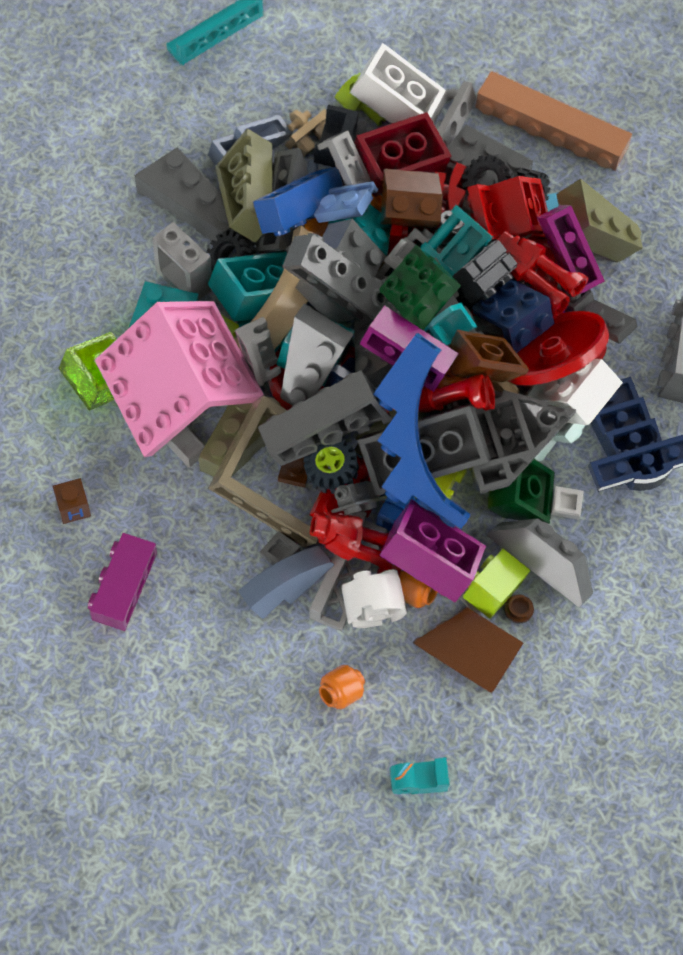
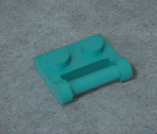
(464, 245)

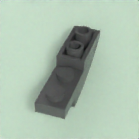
(617, 323)

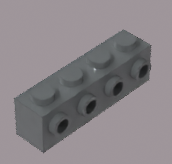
(335, 277)

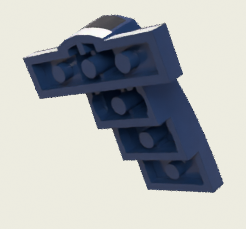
(632, 444)

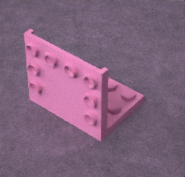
(174, 369)

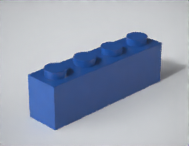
(295, 201)

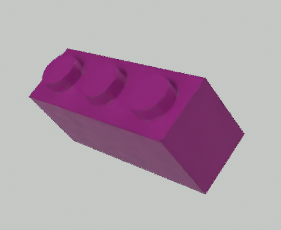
(570, 244)
(390, 336)
(122, 581)

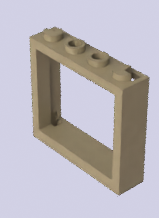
(246, 498)

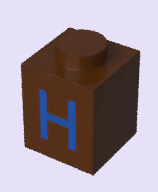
(71, 501)

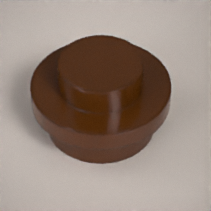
(519, 609)

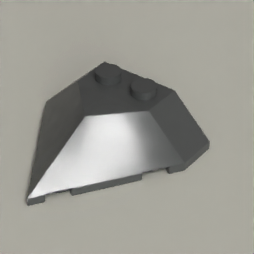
(514, 436)

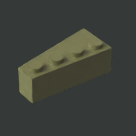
(243, 178)

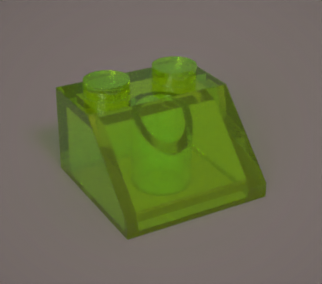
(83, 373)

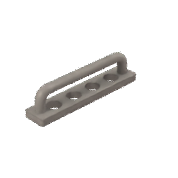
(457, 113)

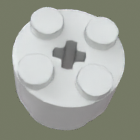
(373, 598)

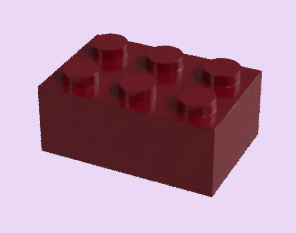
(405, 146)

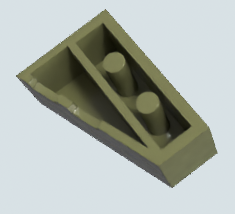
(604, 225)
(222, 437)

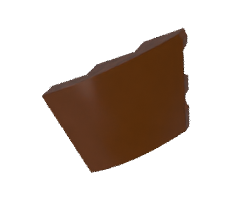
(472, 647)

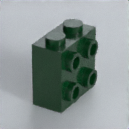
(419, 287)

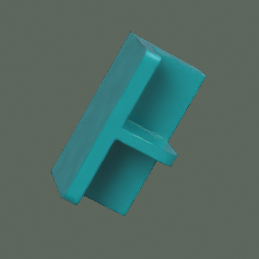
(448, 321)

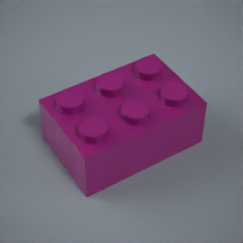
(433, 551)

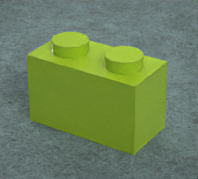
(496, 582)

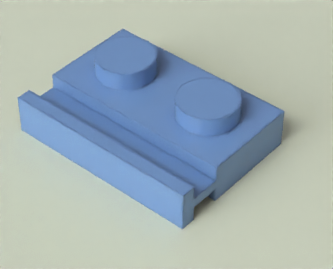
(345, 202)

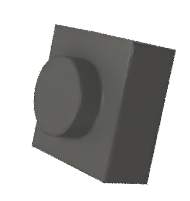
(279, 548)

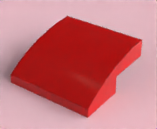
(455, 191)

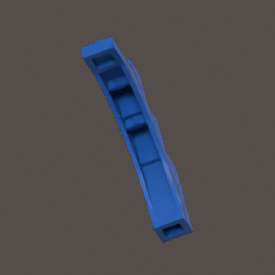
(402, 392)

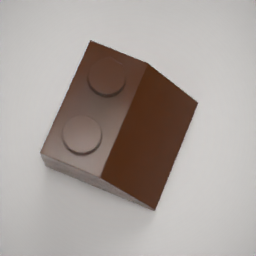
(411, 199)
(485, 356)

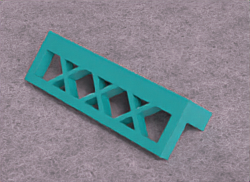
(215, 29)

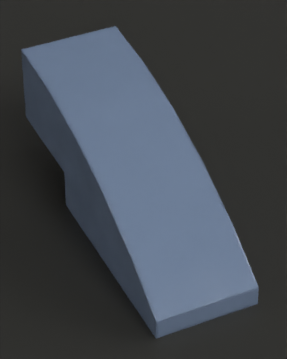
(270, 128)
(285, 580)

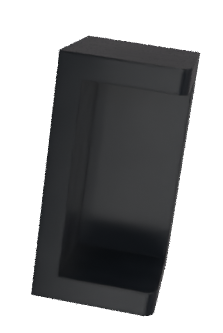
(337, 121)

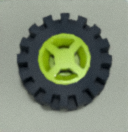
(327, 456)

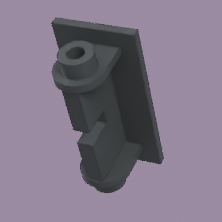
(356, 498)

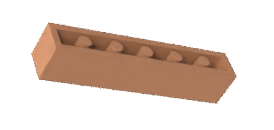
(553, 120)

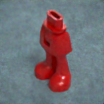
(532, 255)
(475, 388)
(343, 537)

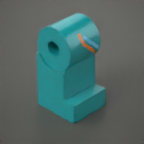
(420, 777)

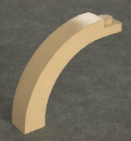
(282, 303)

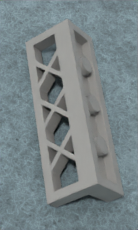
(331, 579)

